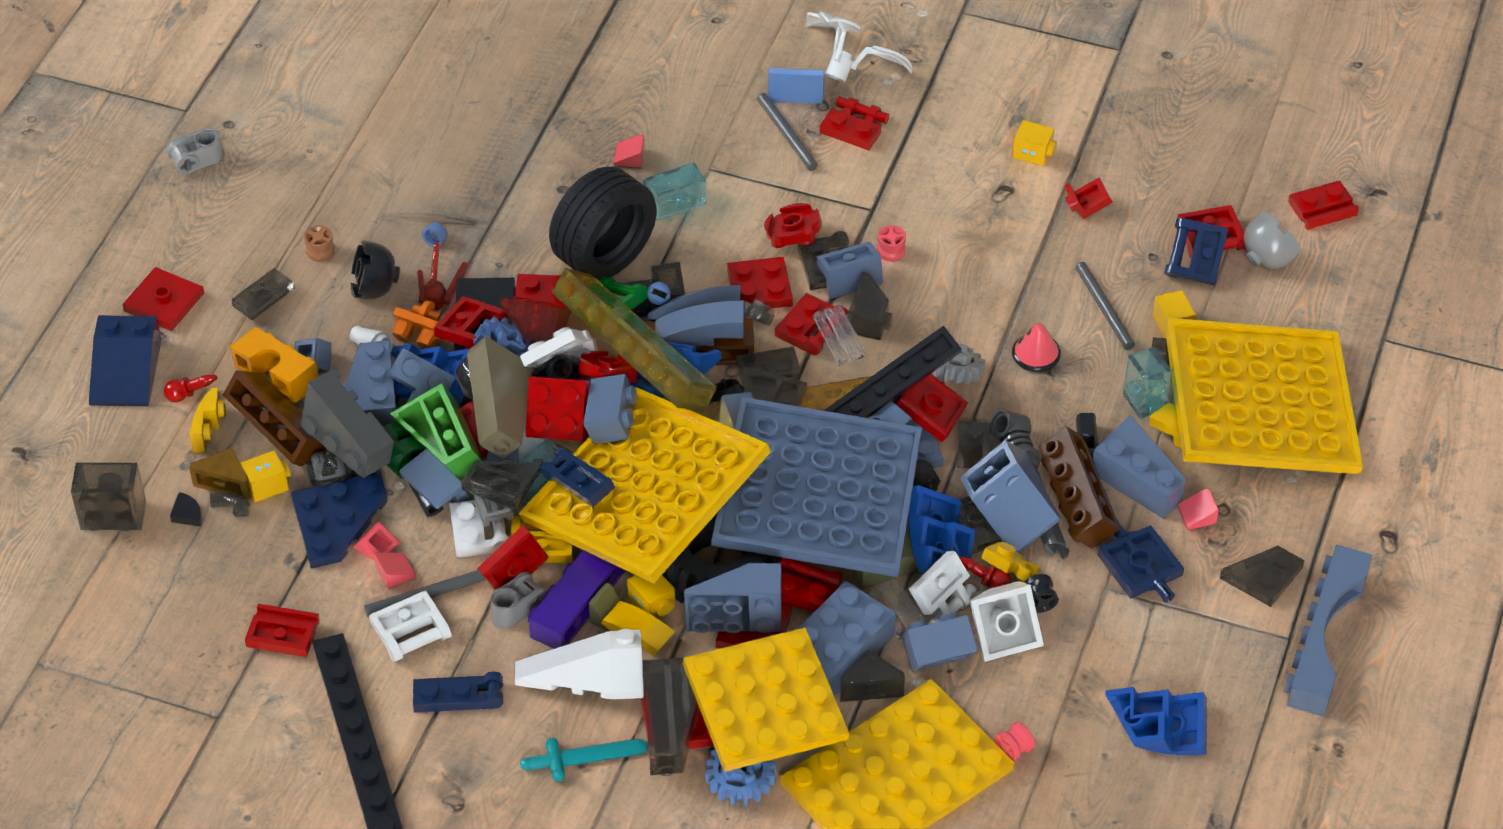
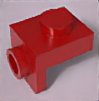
(1088, 198)

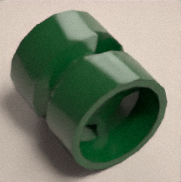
(404, 447)

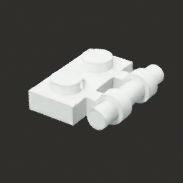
(563, 342)
(939, 583)

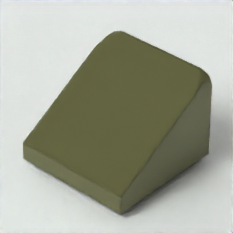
(602, 604)

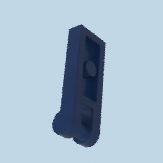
(577, 477)
(458, 693)

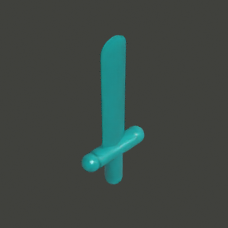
(558, 759)

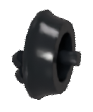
(726, 387)

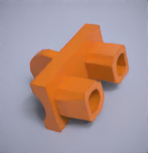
(420, 320)

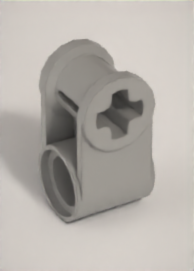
(198, 150)
(515, 600)

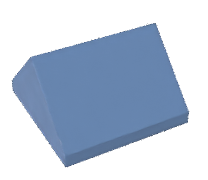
(796, 85)

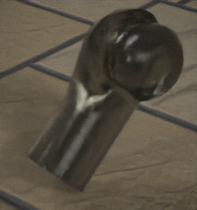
(231, 499)

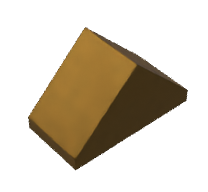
(220, 474)

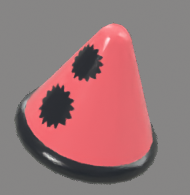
(1036, 350)

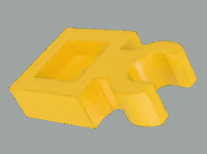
(1008, 560)

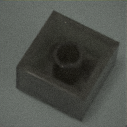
(108, 496)

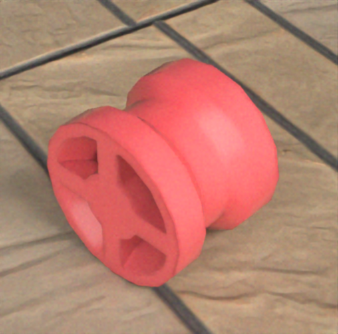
(891, 243)
(1015, 741)

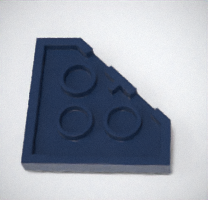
(337, 515)

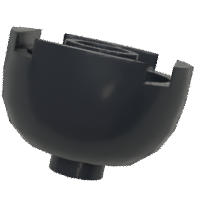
(373, 271)

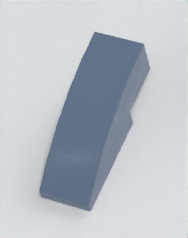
(697, 297)
(703, 323)

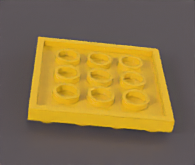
(765, 699)

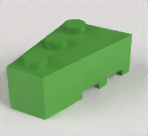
(441, 429)

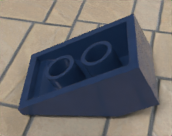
(124, 360)

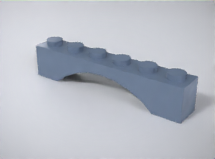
(1315, 676)

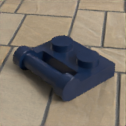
(1205, 255)

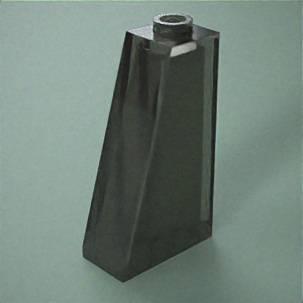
(669, 714)

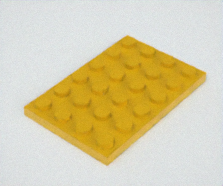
(899, 767)

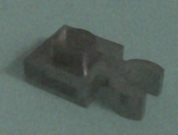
(759, 312)

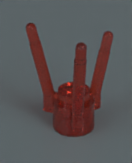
(434, 289)

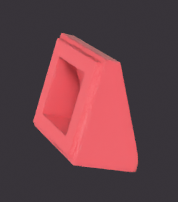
(630, 152)
(1199, 510)
(377, 540)
(393, 568)

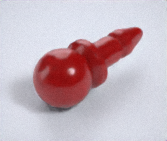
(177, 390)
(990, 576)

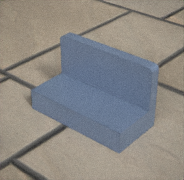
(846, 266)
(433, 480)

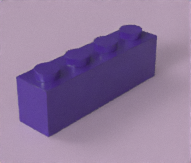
(567, 602)

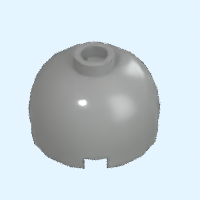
(1269, 244)

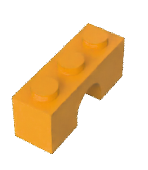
(287, 367)

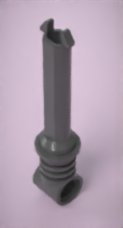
(1016, 430)

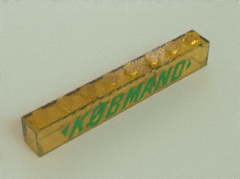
(634, 340)

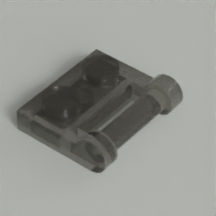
(821, 246)

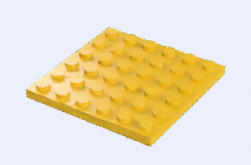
(1262, 396)
(666, 489)

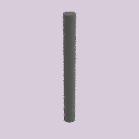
(787, 132)
(1105, 306)
(433, 590)

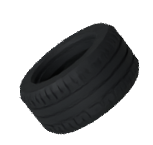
(602, 222)

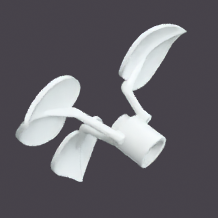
(841, 61)

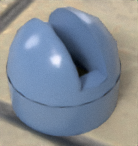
(430, 238)
(656, 299)

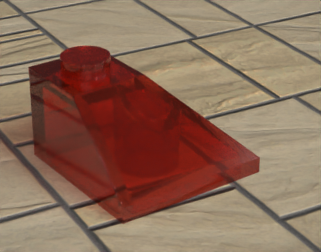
(536, 318)

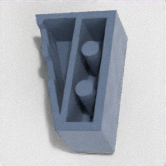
(371, 380)
(1139, 469)

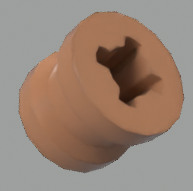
(319, 243)

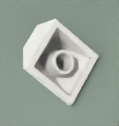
(1006, 621)

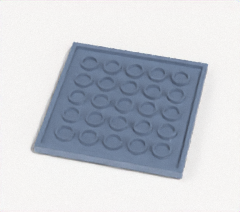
(826, 491)

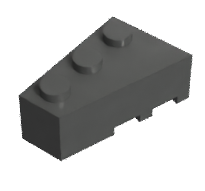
(343, 427)

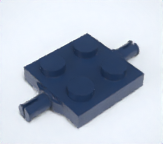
(1141, 562)

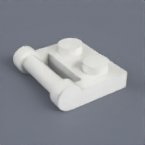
(469, 530)
(408, 617)

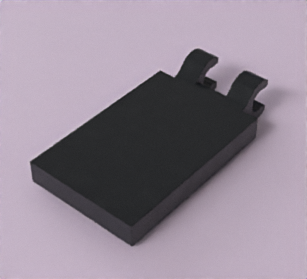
(486, 291)

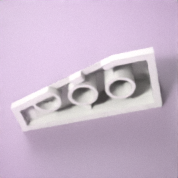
(599, 663)

